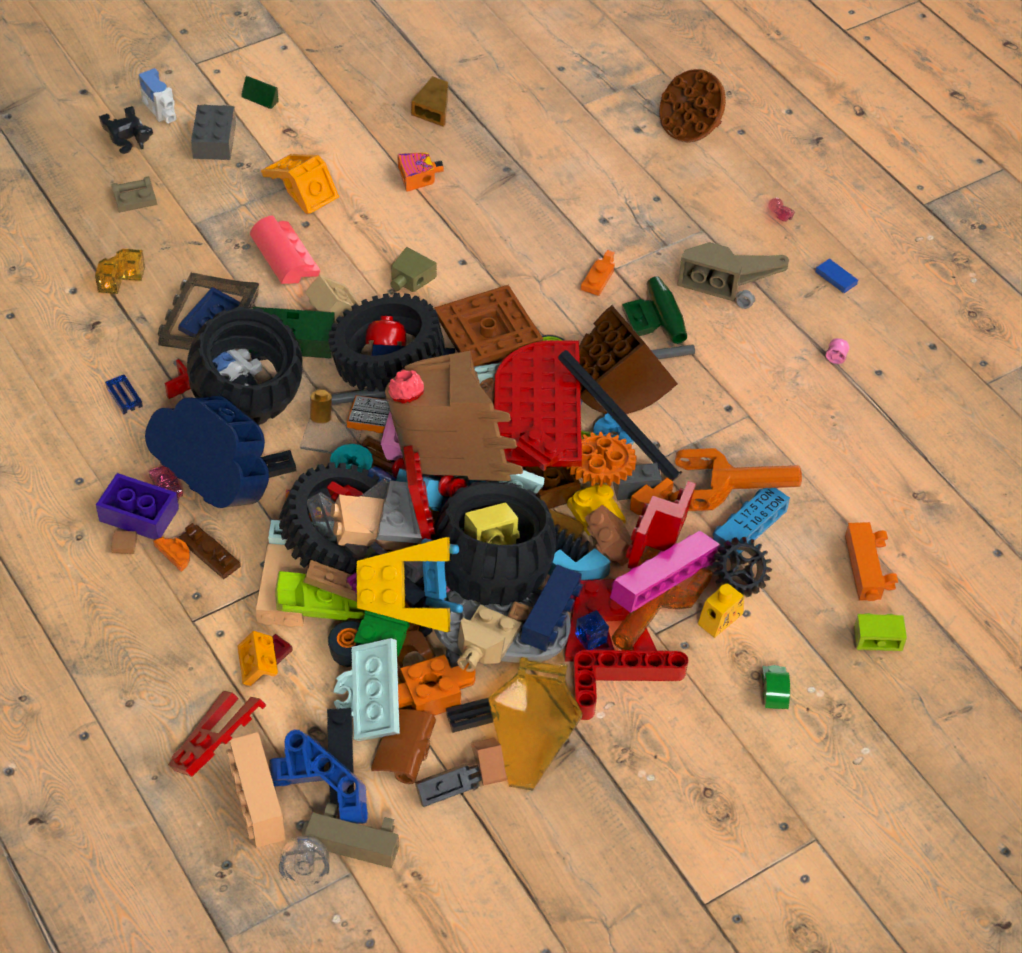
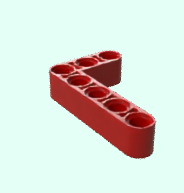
(620, 671)

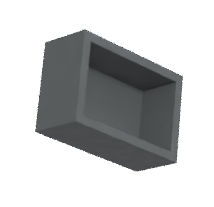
(213, 132)

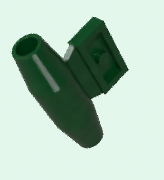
(661, 311)

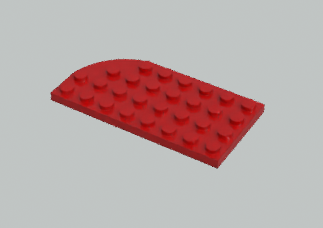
(542, 395)

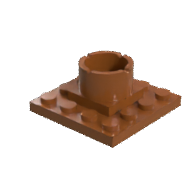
(488, 325)

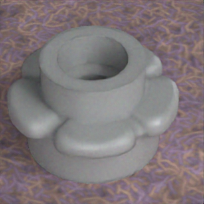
(743, 302)

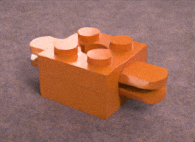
(441, 691)

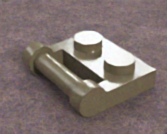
(134, 199)

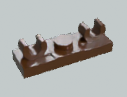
(209, 551)

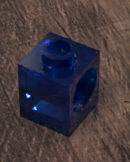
(592, 630)

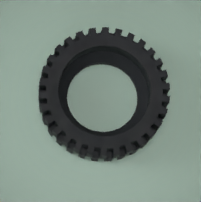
(376, 371)
(295, 518)

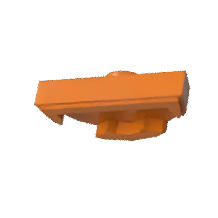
(174, 550)

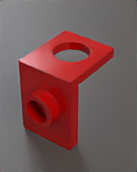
(179, 384)

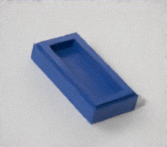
(836, 275)

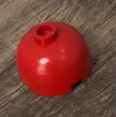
(386, 332)

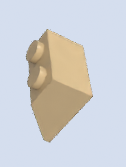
(330, 296)

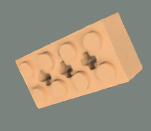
(255, 790)

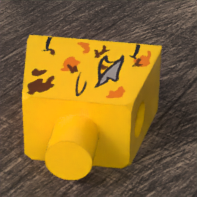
(726, 605)

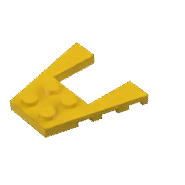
(383, 584)

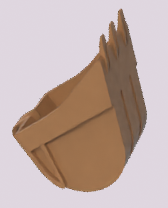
(453, 422)

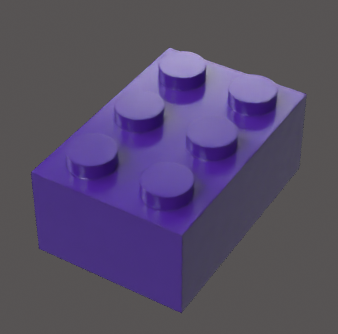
(137, 506)

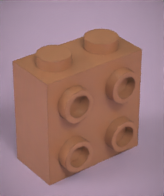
(610, 534)

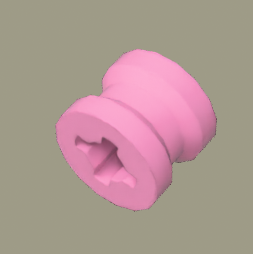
(837, 351)

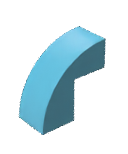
(591, 566)

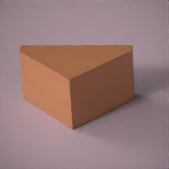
(490, 760)

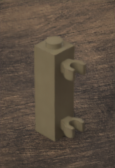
(354, 839)

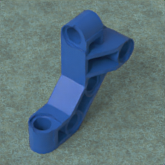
(306, 763)

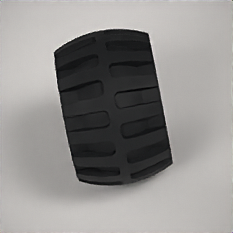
(254, 331)
(494, 571)

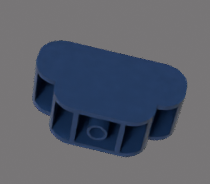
(211, 449)

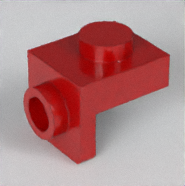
(336, 490)

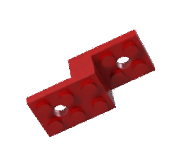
(659, 524)

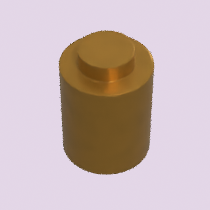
(320, 406)

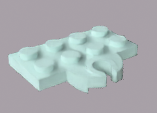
(372, 690)

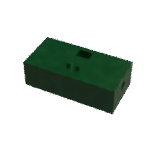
(309, 328)

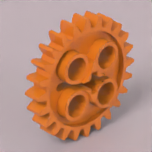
(605, 460)

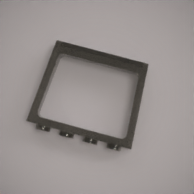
(247, 290)

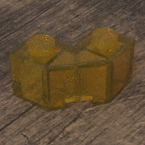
(126, 265)

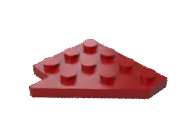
(418, 493)

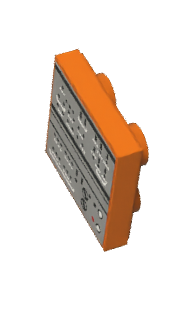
(368, 414)

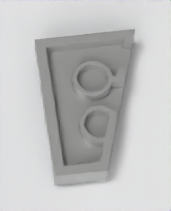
(398, 515)

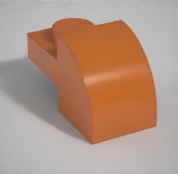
(645, 494)

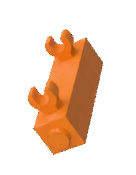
(865, 561)

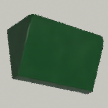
(260, 92)

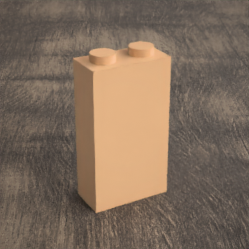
(351, 532)
(277, 560)

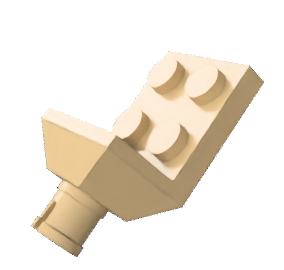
(485, 637)

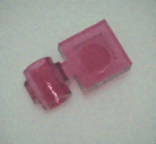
(165, 478)

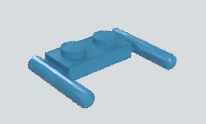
(436, 584)

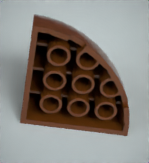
(622, 365)

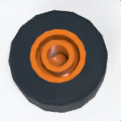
(341, 642)

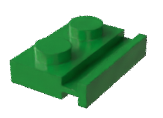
(381, 627)

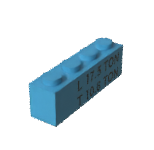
(753, 516)

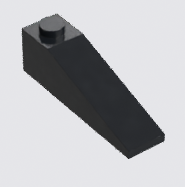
(340, 742)

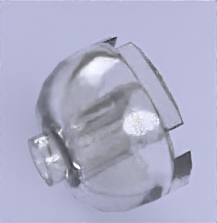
(304, 861)

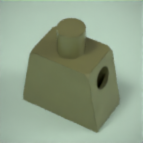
(412, 271)

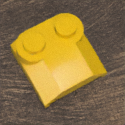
(591, 498)

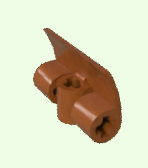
(407, 750)

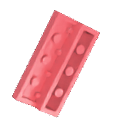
(283, 250)

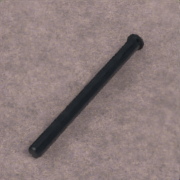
(619, 415)

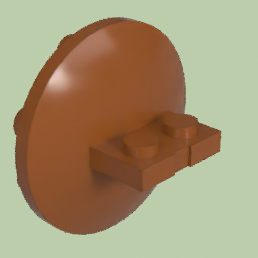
(692, 105)

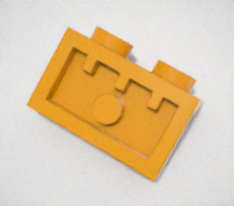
(256, 657)

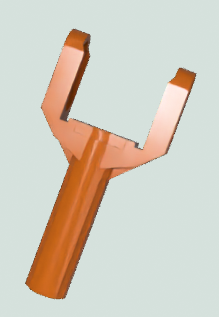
(727, 477)

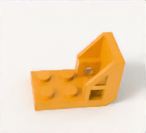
(305, 180)

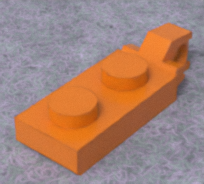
(599, 274)

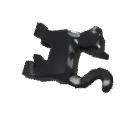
(125, 128)

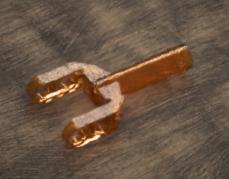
(674, 598)

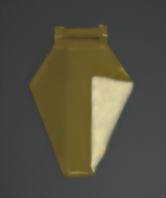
(533, 721)

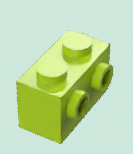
(880, 632)

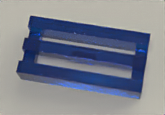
(129, 405)

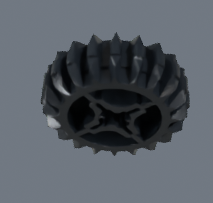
(736, 559)

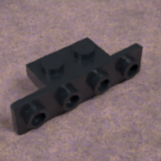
(413, 593)

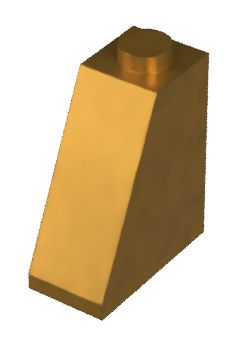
(431, 102)

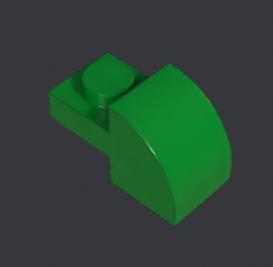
(776, 687)

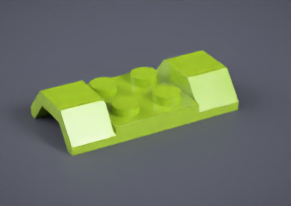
(311, 601)

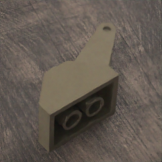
(719, 272)

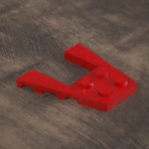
(593, 597)
(203, 742)

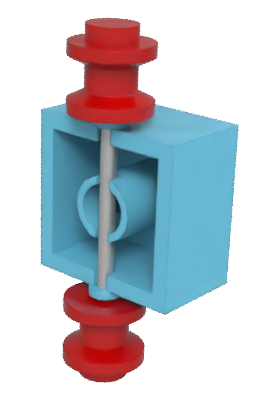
(438, 488)

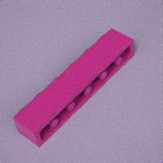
(664, 571)

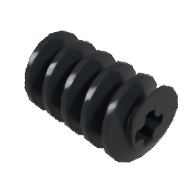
(569, 546)

